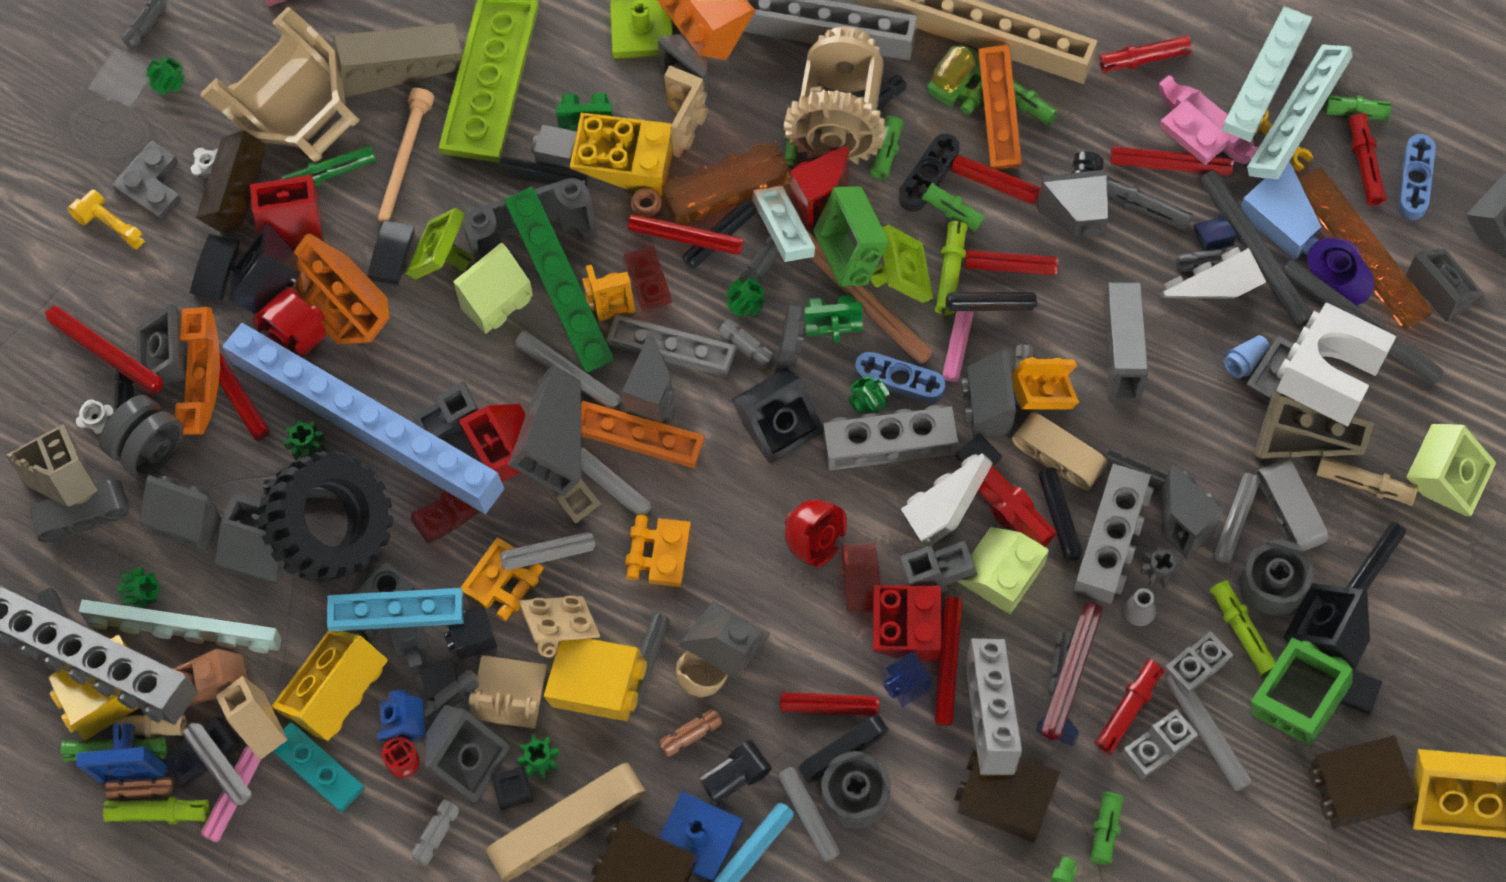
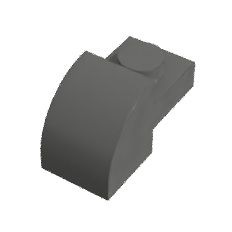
(444, 416)
(938, 567)

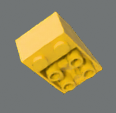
(623, 151)

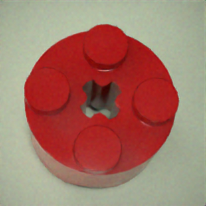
(291, 322)

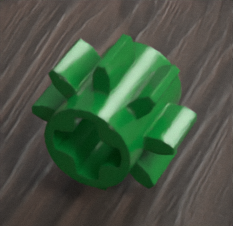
(165, 75)
(745, 297)
(868, 395)
(302, 431)
(138, 588)
(536, 748)

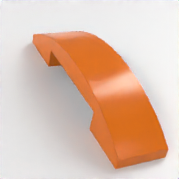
(202, 369)

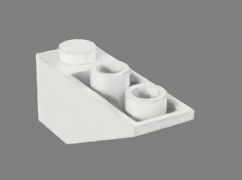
(1223, 281)
(944, 505)

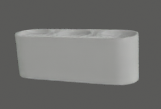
(1292, 505)

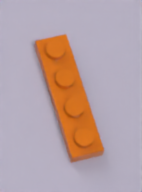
(1000, 107)
(641, 435)

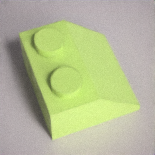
(493, 289)
(1451, 468)
(1005, 567)

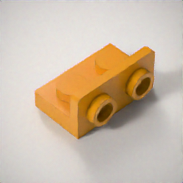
(608, 294)

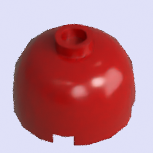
(814, 530)

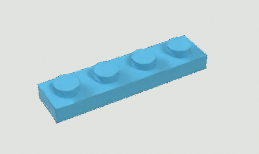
(395, 609)

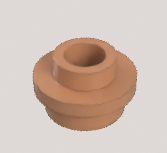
(646, 195)

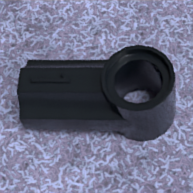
(743, 767)

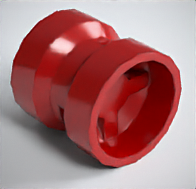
(404, 763)

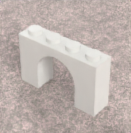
(1318, 384)

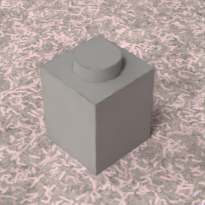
(554, 146)

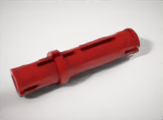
(1132, 56)
(1364, 148)
(1132, 702)

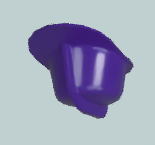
(1342, 268)

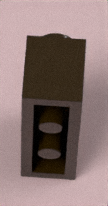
(229, 182)

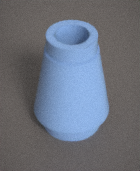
(1246, 356)

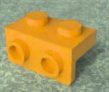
(1045, 384)

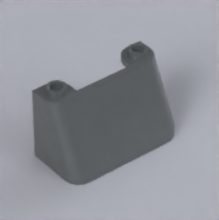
(561, 200)

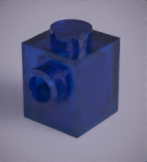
(907, 679)

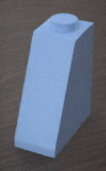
(1283, 213)

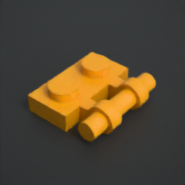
(668, 553)
(489, 578)

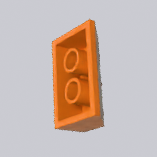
(710, 25)

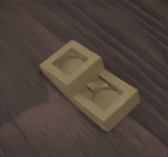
(576, 503)

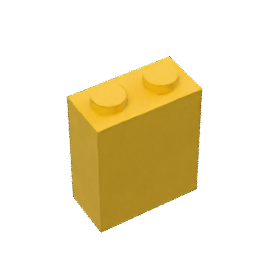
(595, 678)
(85, 707)

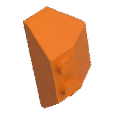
(340, 289)

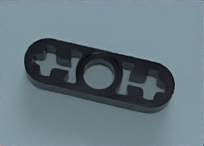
(928, 159)
(854, 740)

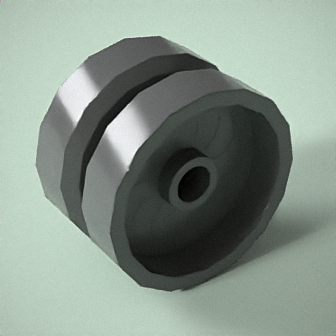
(141, 436)

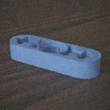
(1409, 187)
(925, 377)

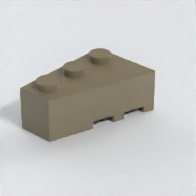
(1300, 431)
(54, 467)

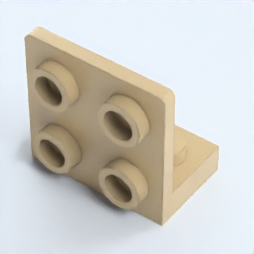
(687, 98)

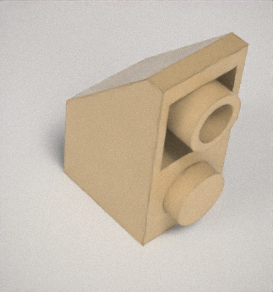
(252, 716)

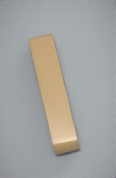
(565, 822)

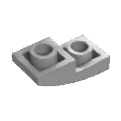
(1199, 662)
(1159, 744)

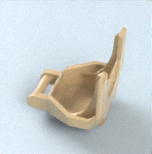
(289, 91)

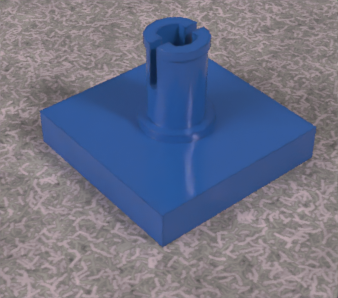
(123, 760)
(703, 831)

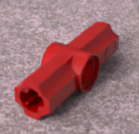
(1014, 508)

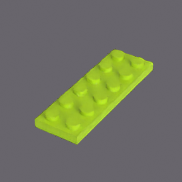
(488, 79)

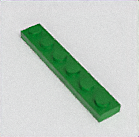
(559, 279)

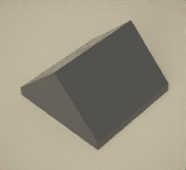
(1443, 282)
(161, 347)

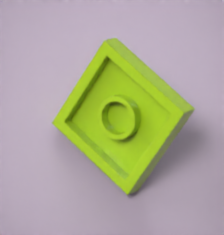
(638, 27)
(437, 246)
(904, 266)

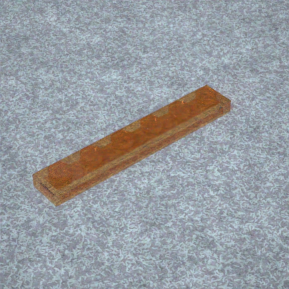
(1345, 223)

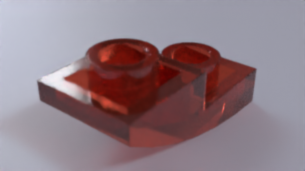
(647, 278)
(442, 517)
(861, 575)

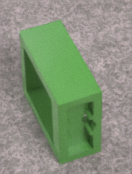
(852, 210)
(1289, 720)

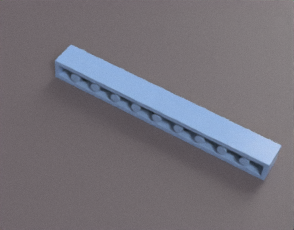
(364, 418)

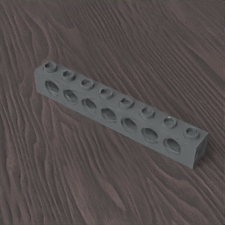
(94, 659)

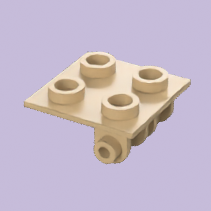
(558, 620)
(508, 692)

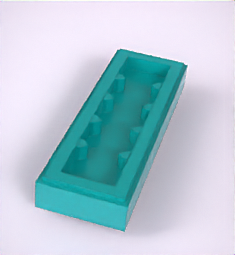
(318, 769)

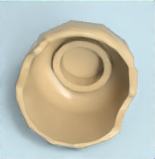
(698, 676)

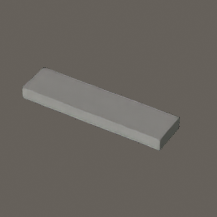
(674, 345)

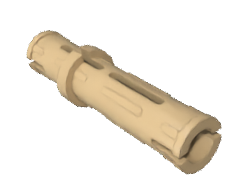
(1372, 482)

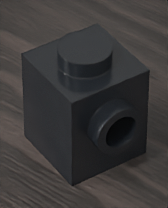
(472, 636)

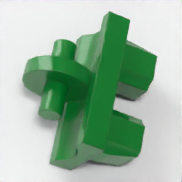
(570, 109)
(834, 318)

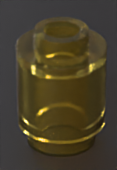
(953, 68)

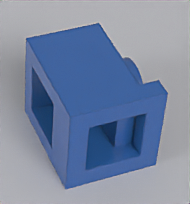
(401, 717)

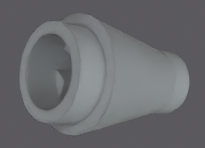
(1140, 608)

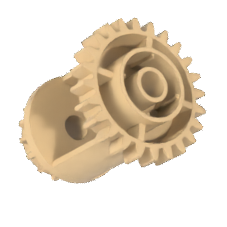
(831, 119)

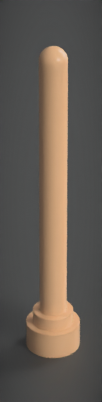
(419, 103)

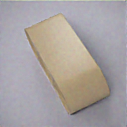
(1061, 450)

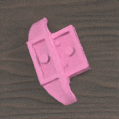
(1198, 125)

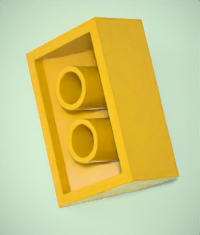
(330, 683)
(1460, 793)

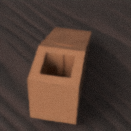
(213, 673)

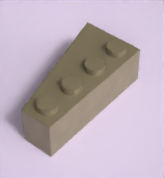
(395, 56)

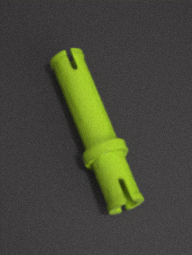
(952, 254)
(1237, 617)
(170, 811)

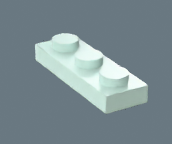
(783, 223)

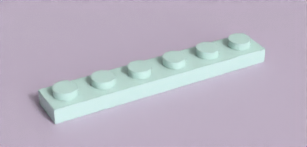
(1266, 74)
(1299, 112)
(192, 628)

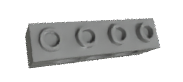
(877, 450)
(1122, 485)
(992, 707)

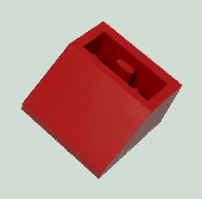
(814, 182)
(289, 208)
(493, 436)
(907, 621)

